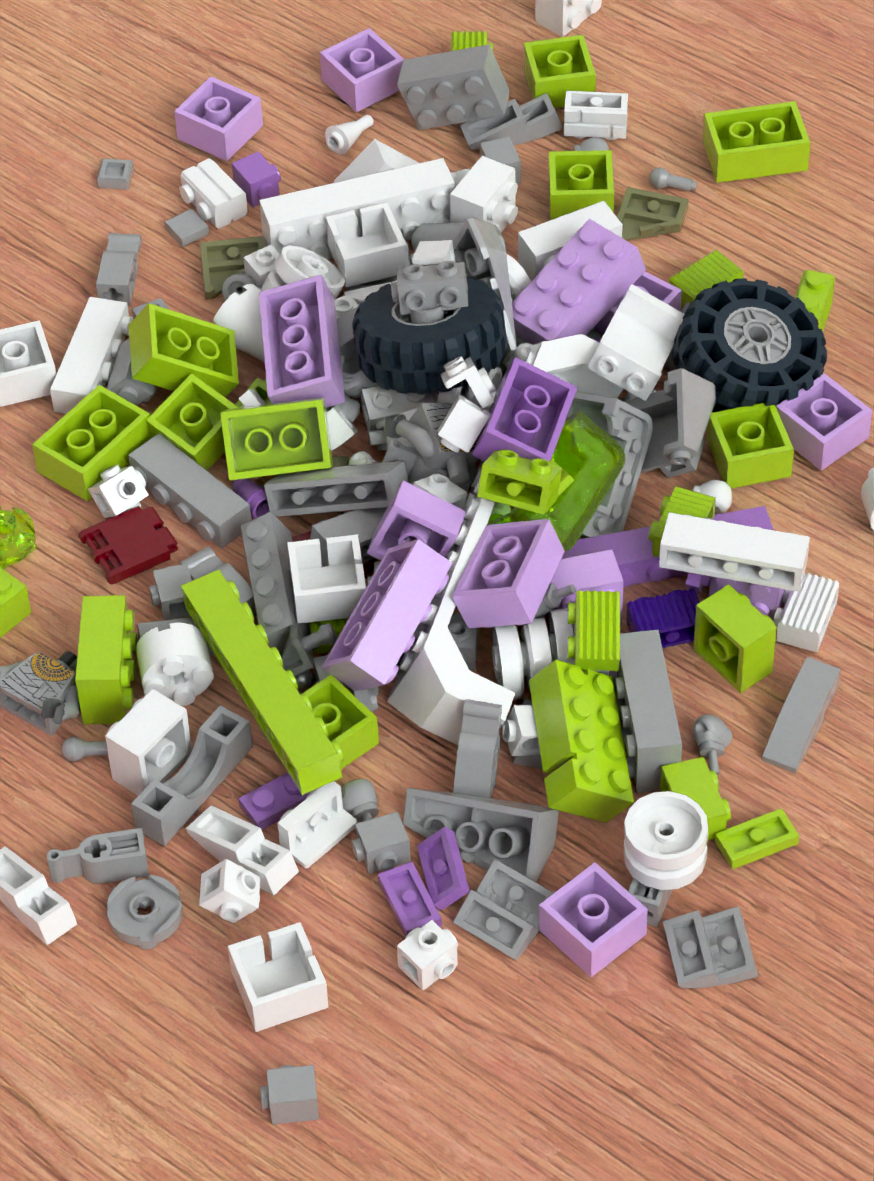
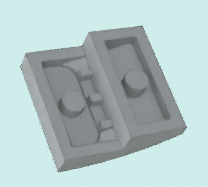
(504, 909)
(710, 949)

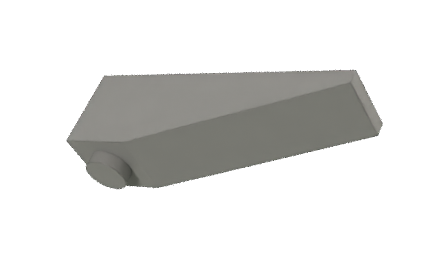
(486, 261)
(487, 828)

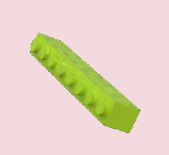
(262, 682)

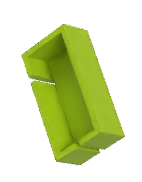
(581, 720)

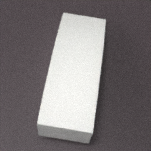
(244, 845)
(32, 900)

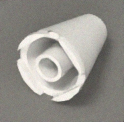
(244, 317)

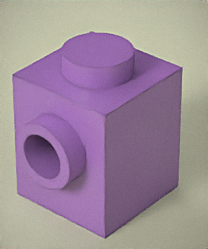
(256, 178)

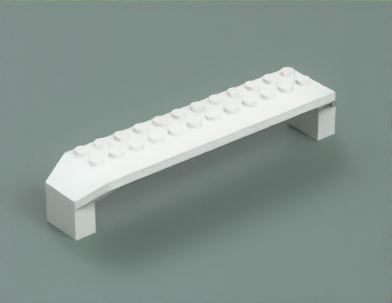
(433, 673)

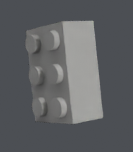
(453, 87)

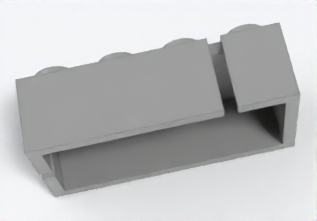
(646, 709)

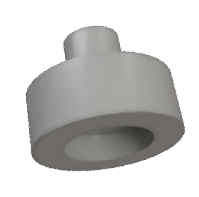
(235, 284)

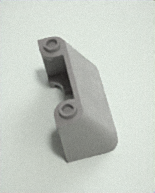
(678, 418)
(633, 433)

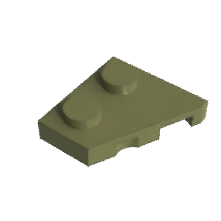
(650, 214)
(225, 259)

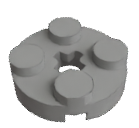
(144, 929)

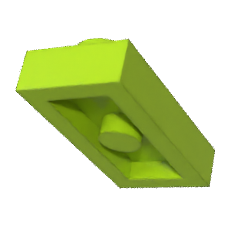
(756, 838)

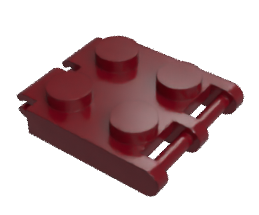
(129, 543)

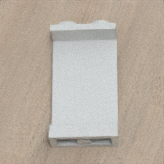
(637, 342)

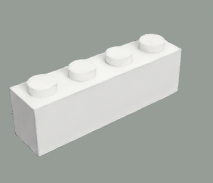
(90, 352)
(734, 552)

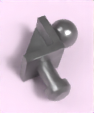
(299, 654)

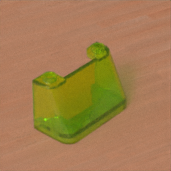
(593, 463)

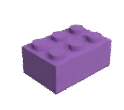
(526, 413)

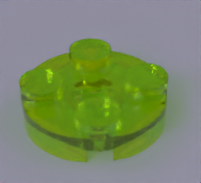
(21, 536)

